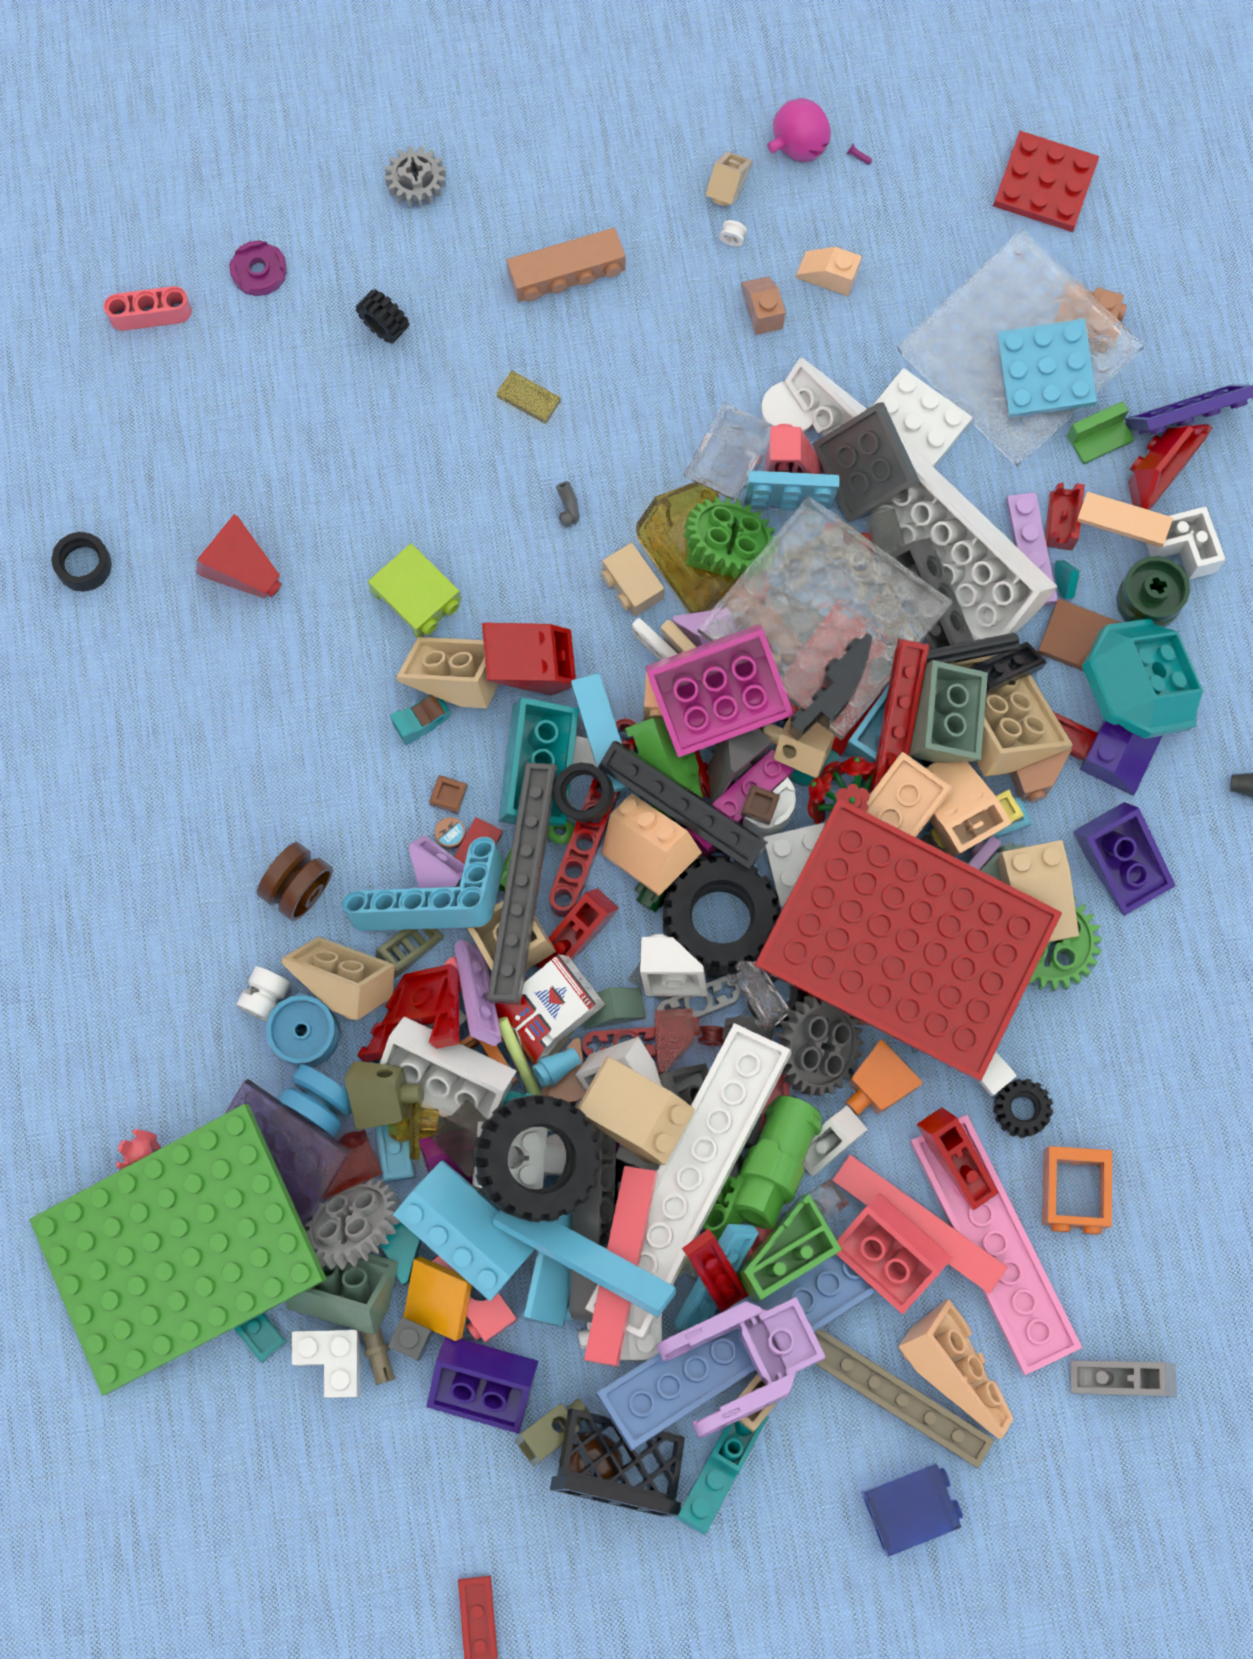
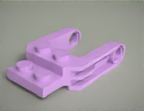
(776, 1342)

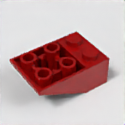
(529, 656)

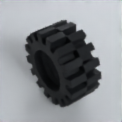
(382, 316)
(1031, 1091)

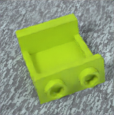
(415, 590)

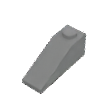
(1124, 1378)

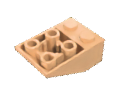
(969, 810)

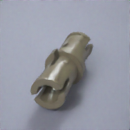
(378, 1356)

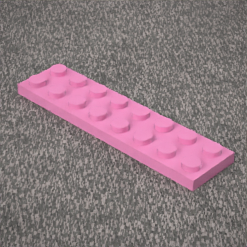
(1023, 1296)

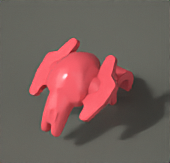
(137, 1148)

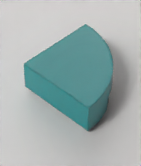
(1066, 578)

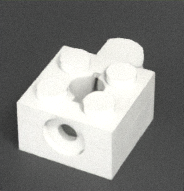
(531, 1158)

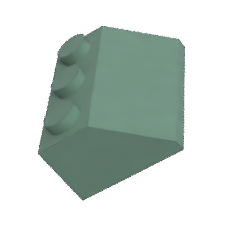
(950, 714)
(351, 1296)

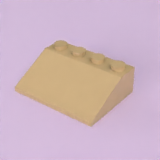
(1017, 727)

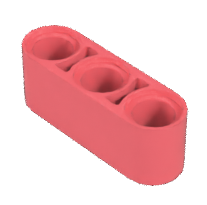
(136, 301)

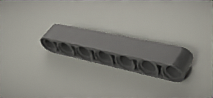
(594, 1222)

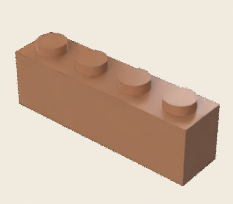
(566, 265)

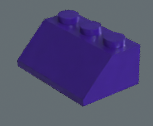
(1119, 757)
(482, 1384)

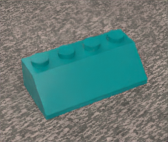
(537, 734)

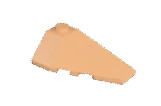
(945, 1358)

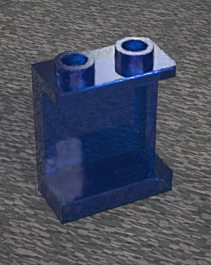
(912, 1509)

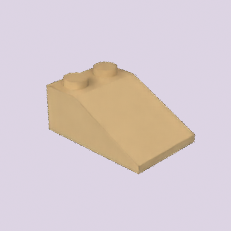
(449, 671)
(1046, 876)
(342, 976)
(635, 1111)

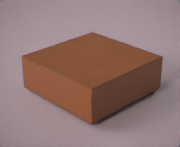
(448, 794)

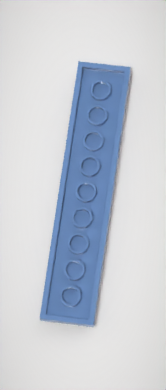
(667, 1391)

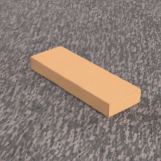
(1125, 519)

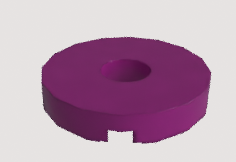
(258, 283)

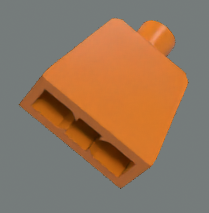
(881, 1081)

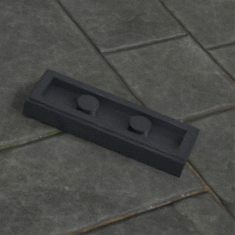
(1010, 666)

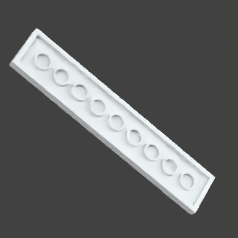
(705, 1155)

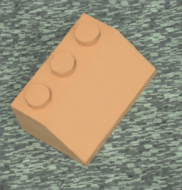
(648, 844)

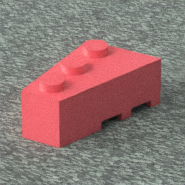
(790, 451)

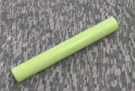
(518, 1057)

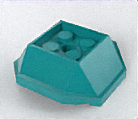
(1143, 678)

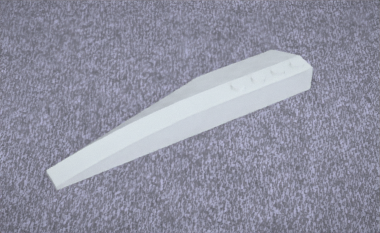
(987, 572)

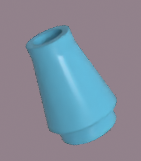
(555, 1067)

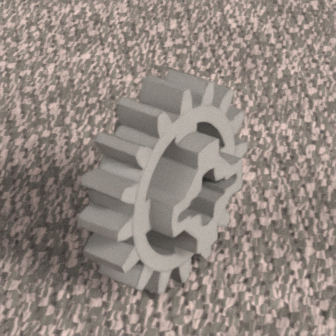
(402, 181)

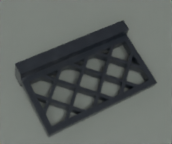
(608, 1490)

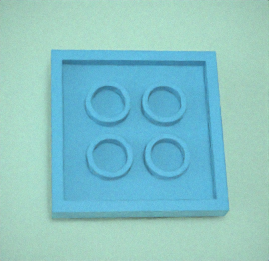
(1047, 368)
(789, 489)

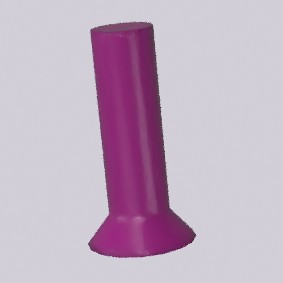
(859, 154)

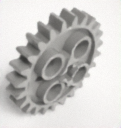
(353, 1223)

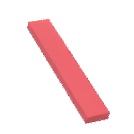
(626, 1241)
(966, 1255)

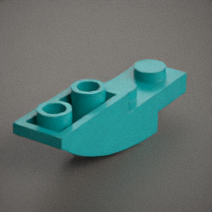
(718, 1476)

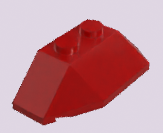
(1164, 462)

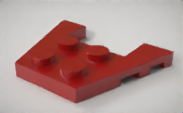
(425, 998)

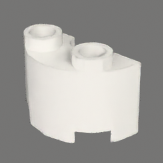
(782, 814)

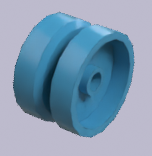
(286, 1038)
(317, 1099)

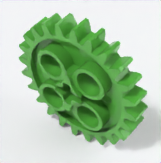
(710, 531)
(1077, 949)

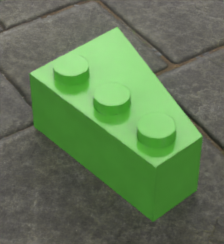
(789, 1250)

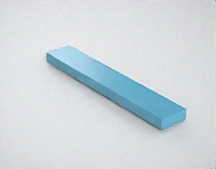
(591, 1261)

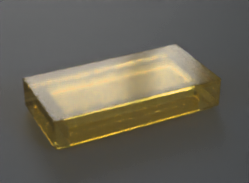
(528, 397)

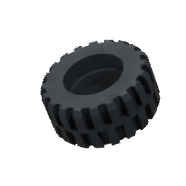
(720, 877)
(580, 1164)

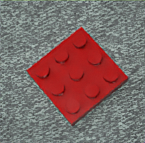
(1046, 181)

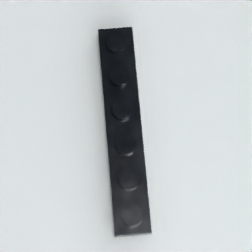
(682, 804)

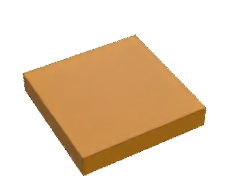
(437, 1298)

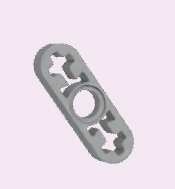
(716, 986)

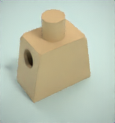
(807, 753)

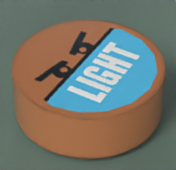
(450, 833)

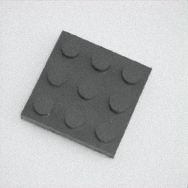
(868, 461)

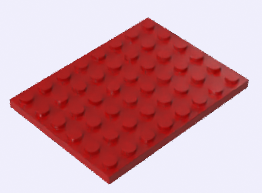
(908, 939)

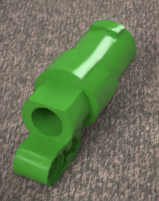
(770, 1168)

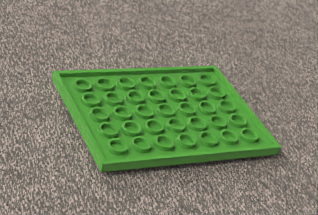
(177, 1249)

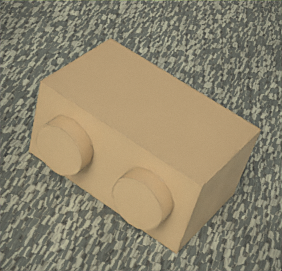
(632, 580)

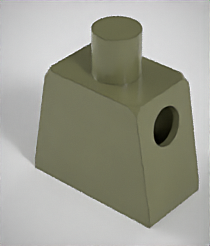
(380, 1094)
(541, 1438)

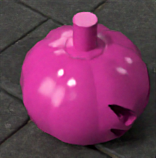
(800, 130)

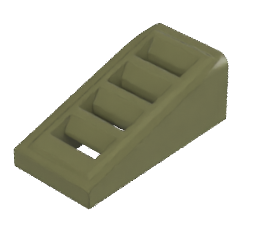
(383, 952)

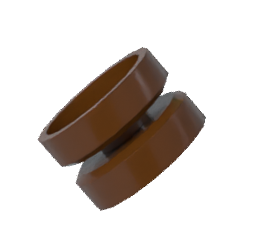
(294, 881)

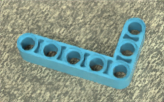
(434, 907)

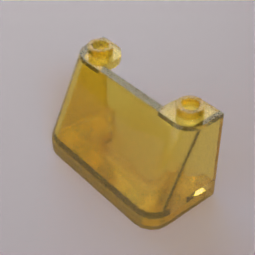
(662, 534)

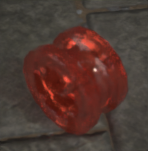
(711, 1035)

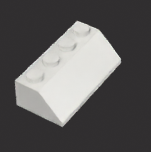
(449, 1072)

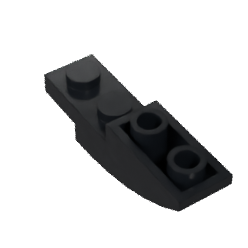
(841, 682)

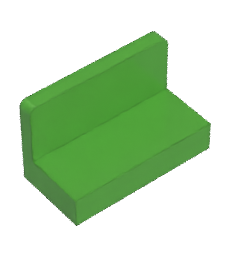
(1100, 433)

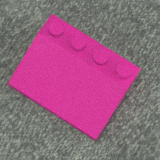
(719, 690)

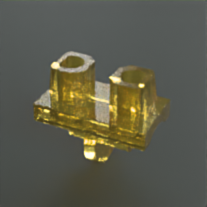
(421, 1125)

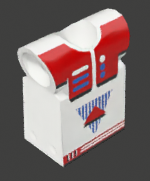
(551, 1007)

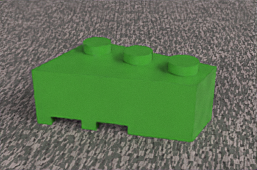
(657, 748)

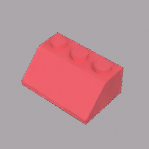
(891, 1253)

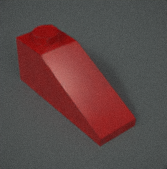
(581, 925)
(957, 1157)

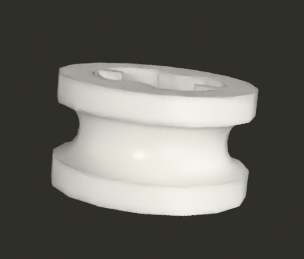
(733, 233)

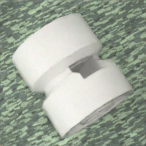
(263, 993)

